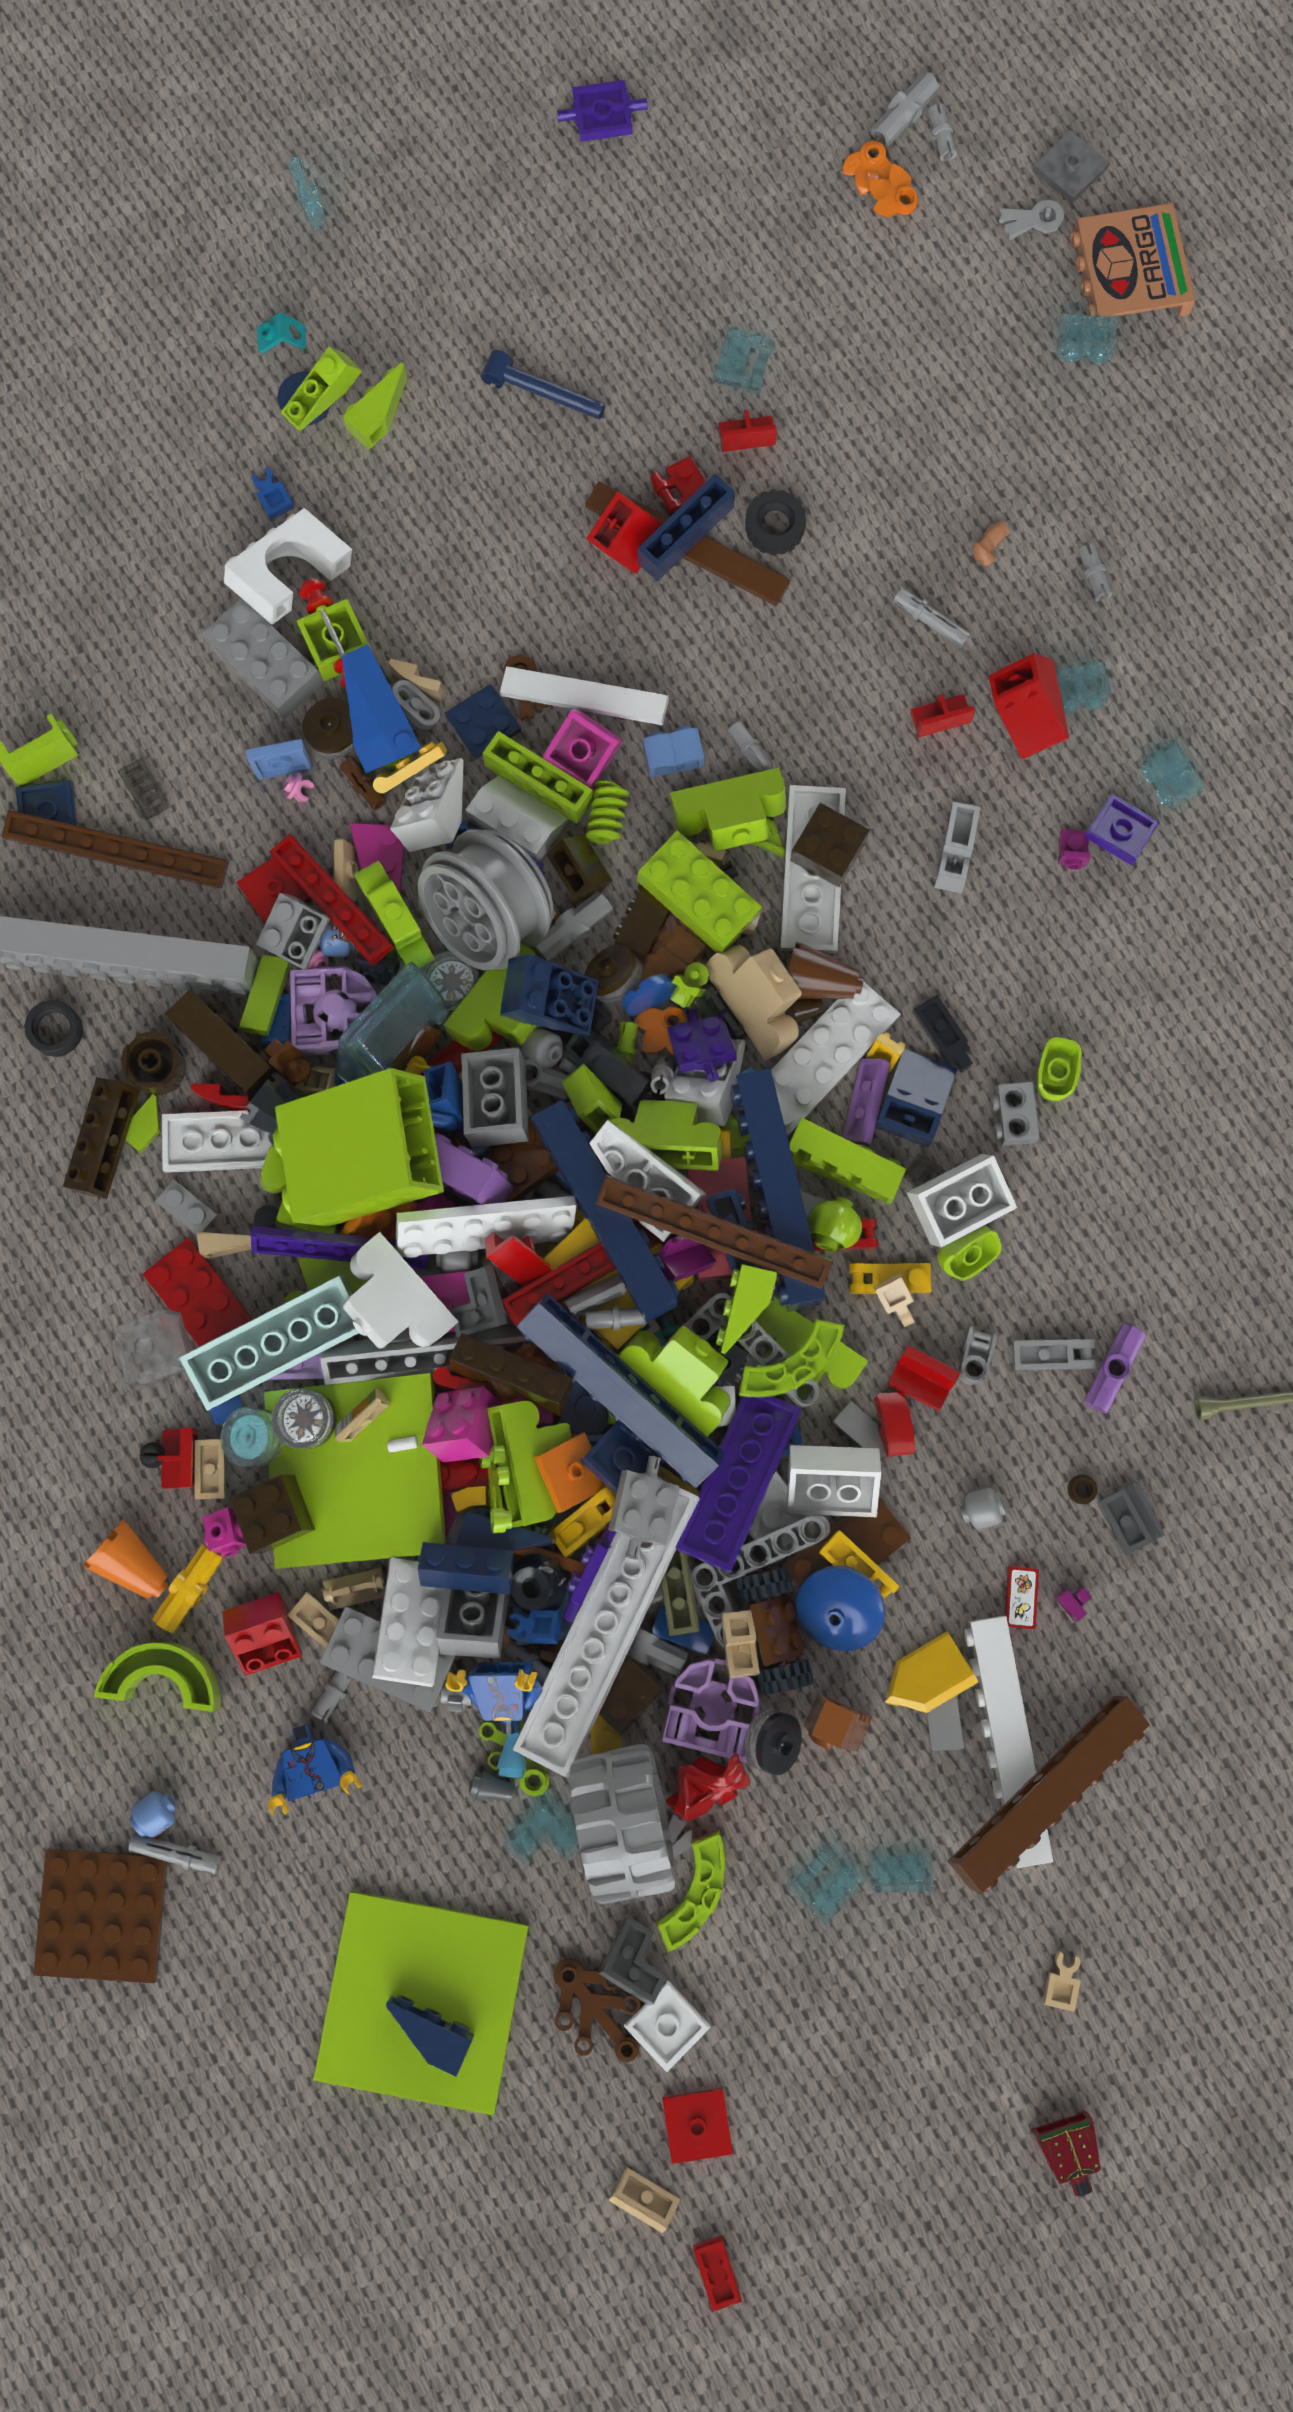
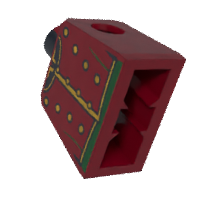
(1070, 2150)

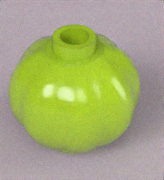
(834, 1225)

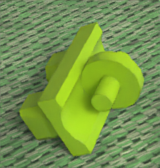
(690, 984)

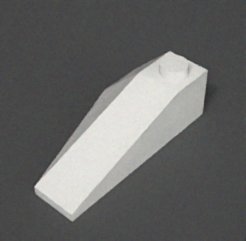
(639, 1166)

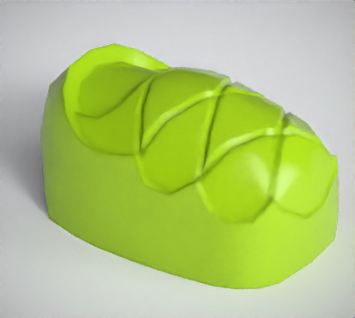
(1058, 1069)
(970, 1253)

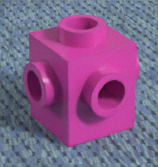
(223, 1533)

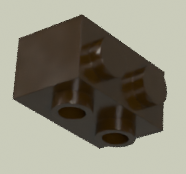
(579, 867)

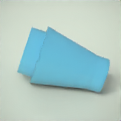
(511, 1762)

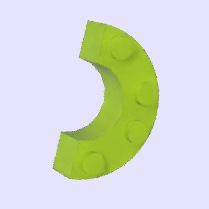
(178, 1662)

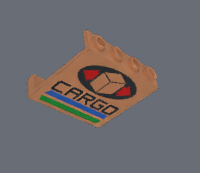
(1132, 262)

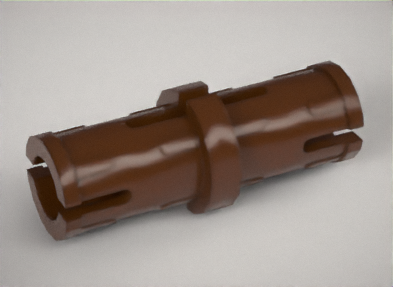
(362, 783)

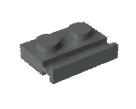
(1130, 1518)

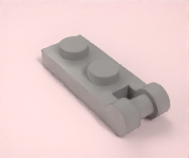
(1052, 1355)

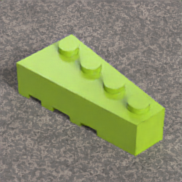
(845, 1162)

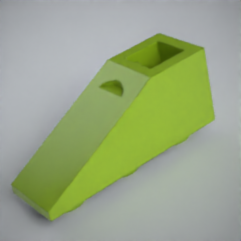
(321, 388)
(373, 414)
(750, 1297)

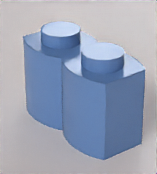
(673, 751)

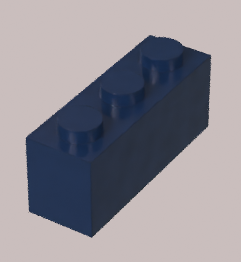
(466, 1568)

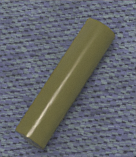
(679, 1596)

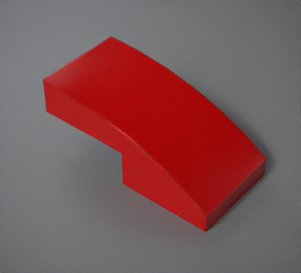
(216, 1095)
(896, 1422)

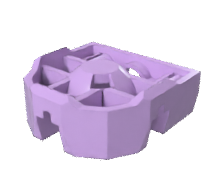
(312, 988)
(718, 1716)

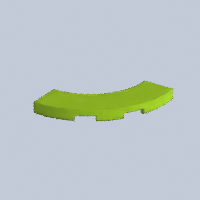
(797, 1369)
(702, 1894)

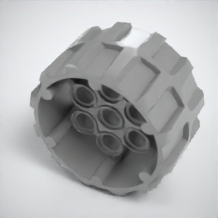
(622, 1824)

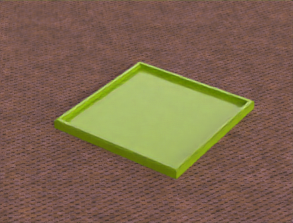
(359, 1492)
(442, 1962)

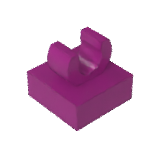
(1072, 1602)

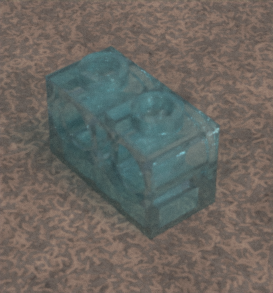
(1086, 332)
(1075, 681)

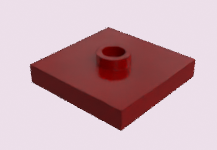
(266, 883)
(697, 2125)

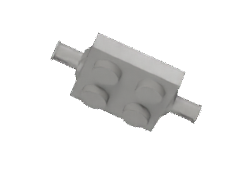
(643, 1507)

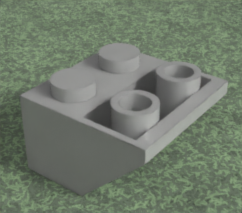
(293, 930)

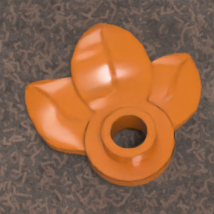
(867, 168)
(891, 190)
(655, 1024)

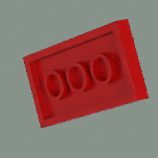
(196, 1290)

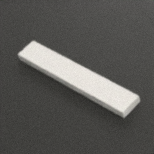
(584, 695)

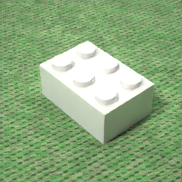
(962, 1200)

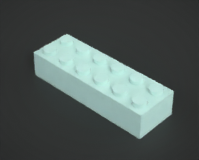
(270, 1343)

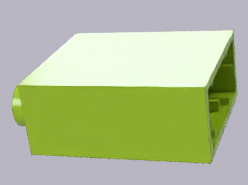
(358, 1148)

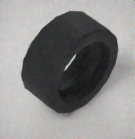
(36, 1015)

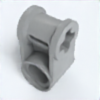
(976, 1349)

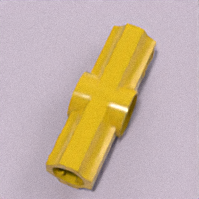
(187, 1588)

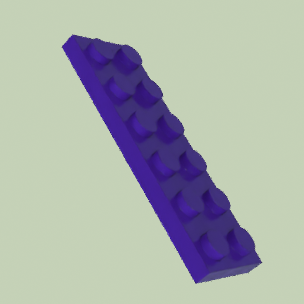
(739, 1484)

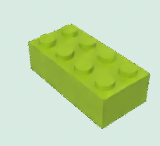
(698, 893)

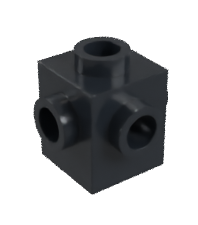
(382, 971)
(735, 1372)

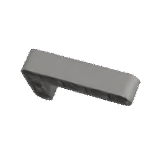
(748, 1343)
(749, 1563)

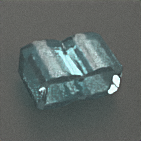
(1172, 776)

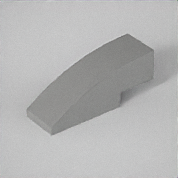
(957, 847)

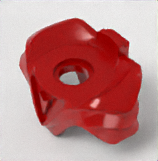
(705, 1784)

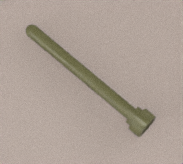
(1207, 1407)

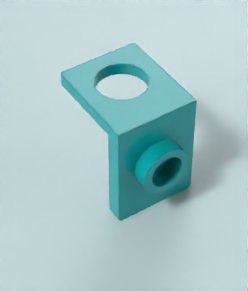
(277, 330)

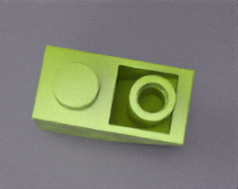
(591, 1098)

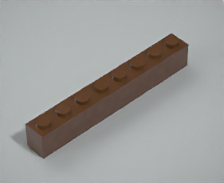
(1049, 1794)

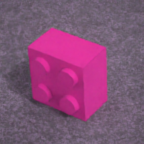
(582, 748)
(460, 1425)

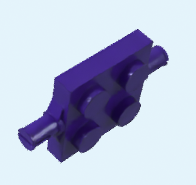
(602, 110)
(701, 1044)
(581, 1582)

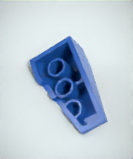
(376, 717)

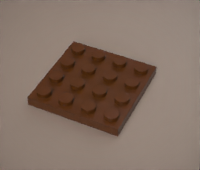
(100, 1916)

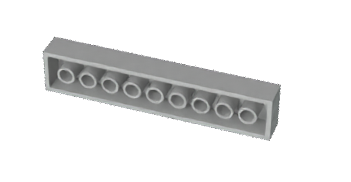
(127, 956)

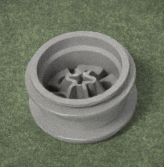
(485, 899)

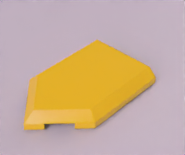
(930, 1676)

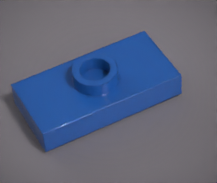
(281, 1024)

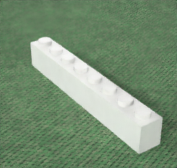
(1004, 1718)

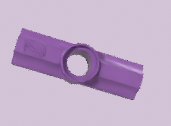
(1123, 1352)

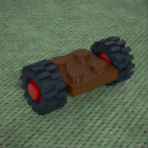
(776, 1631)

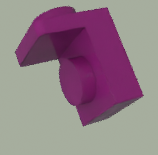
(1073, 849)

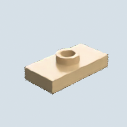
(345, 867)

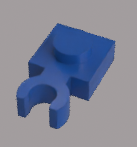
(272, 496)
(540, 1627)

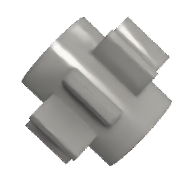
(456, 1700)

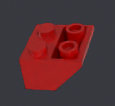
(623, 530)
(261, 1634)

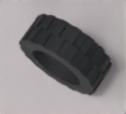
(781, 502)

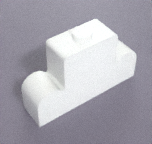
(394, 1298)

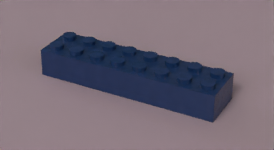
(774, 1177)

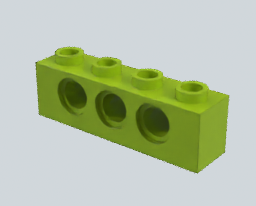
(537, 777)

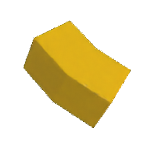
(471, 1498)

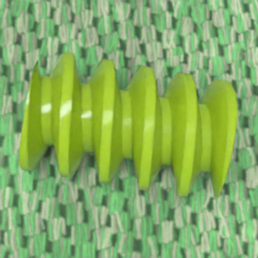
(606, 812)

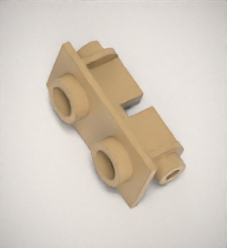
(354, 1589)

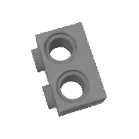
(1023, 1114)

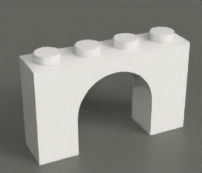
(299, 537)

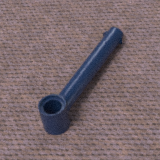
(500, 369)

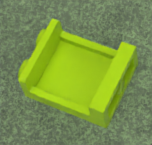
(40, 754)

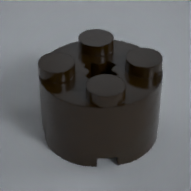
(142, 1053)

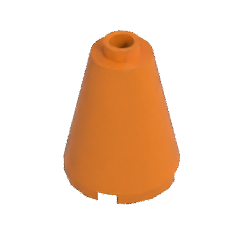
(128, 1563)

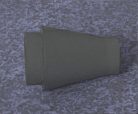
(490, 1787)

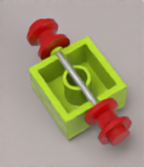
(329, 629)

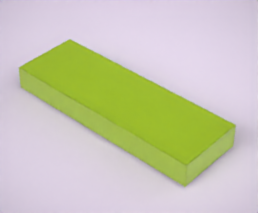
(265, 995)

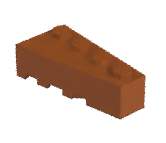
(836, 1724)

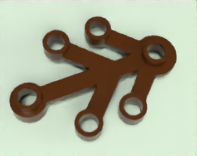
(593, 2006)

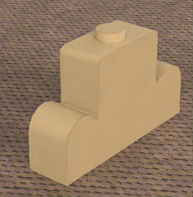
(758, 995)

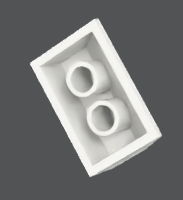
(516, 815)
(833, 1481)

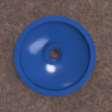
(844, 1594)

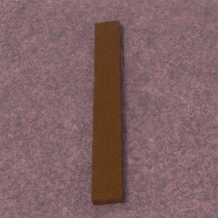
(711, 555)
(114, 849)
(714, 1231)

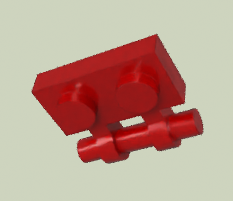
(682, 476)

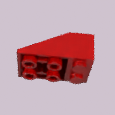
(1030, 704)

